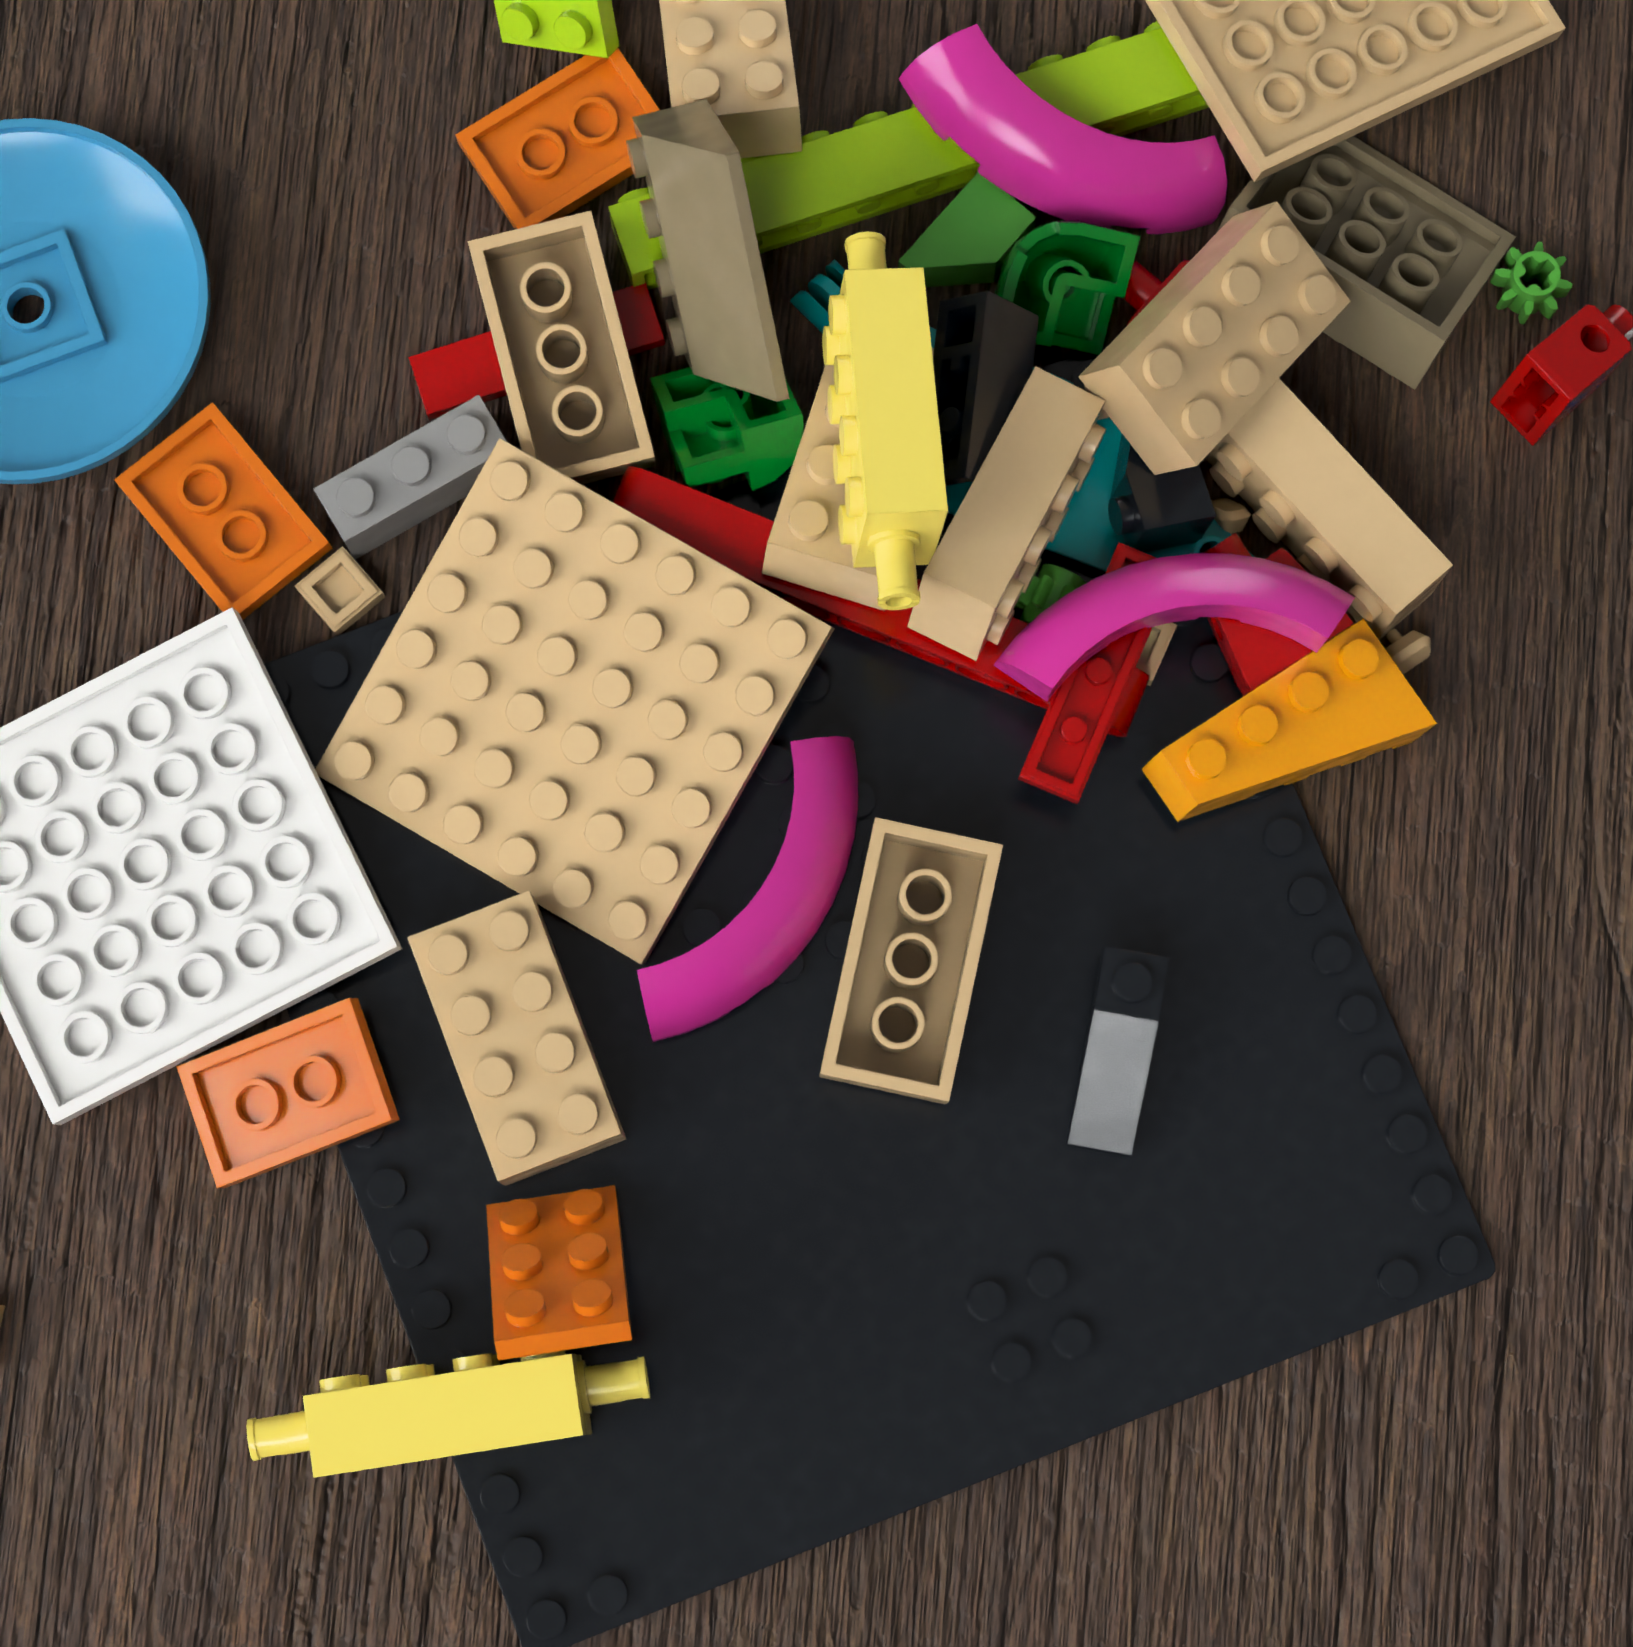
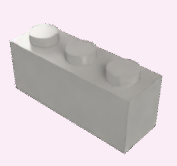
(410, 478)

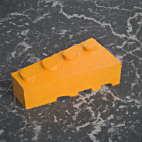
(1296, 724)

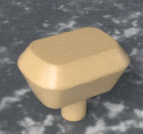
(1230, 515)
(1409, 649)

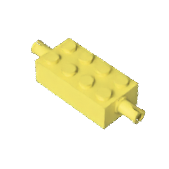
(885, 419)
(446, 1414)

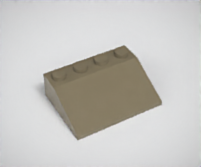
(1391, 244)
(707, 249)

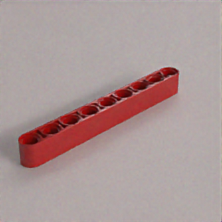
(740, 543)

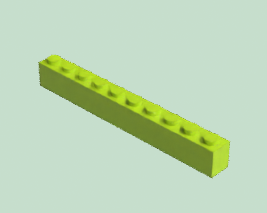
(903, 161)

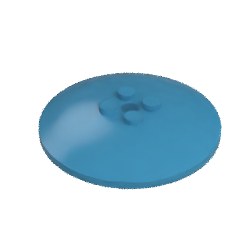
(119, 291)

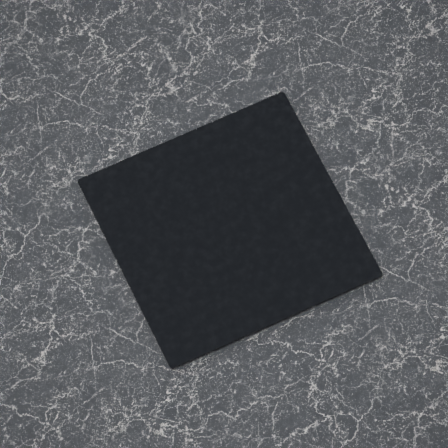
(884, 1285)

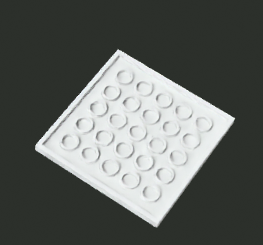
(167, 869)

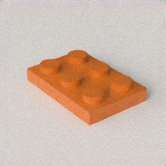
(559, 139)
(223, 513)
(287, 1093)
(557, 1273)

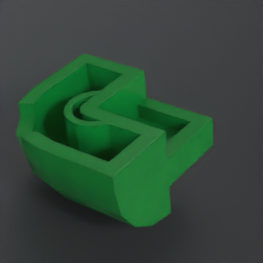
(1069, 280)
(725, 430)

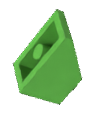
(970, 236)

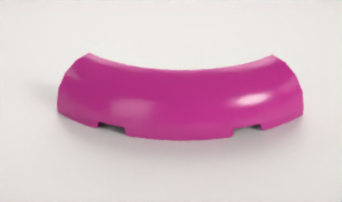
(1054, 158)
(1169, 592)
(782, 913)

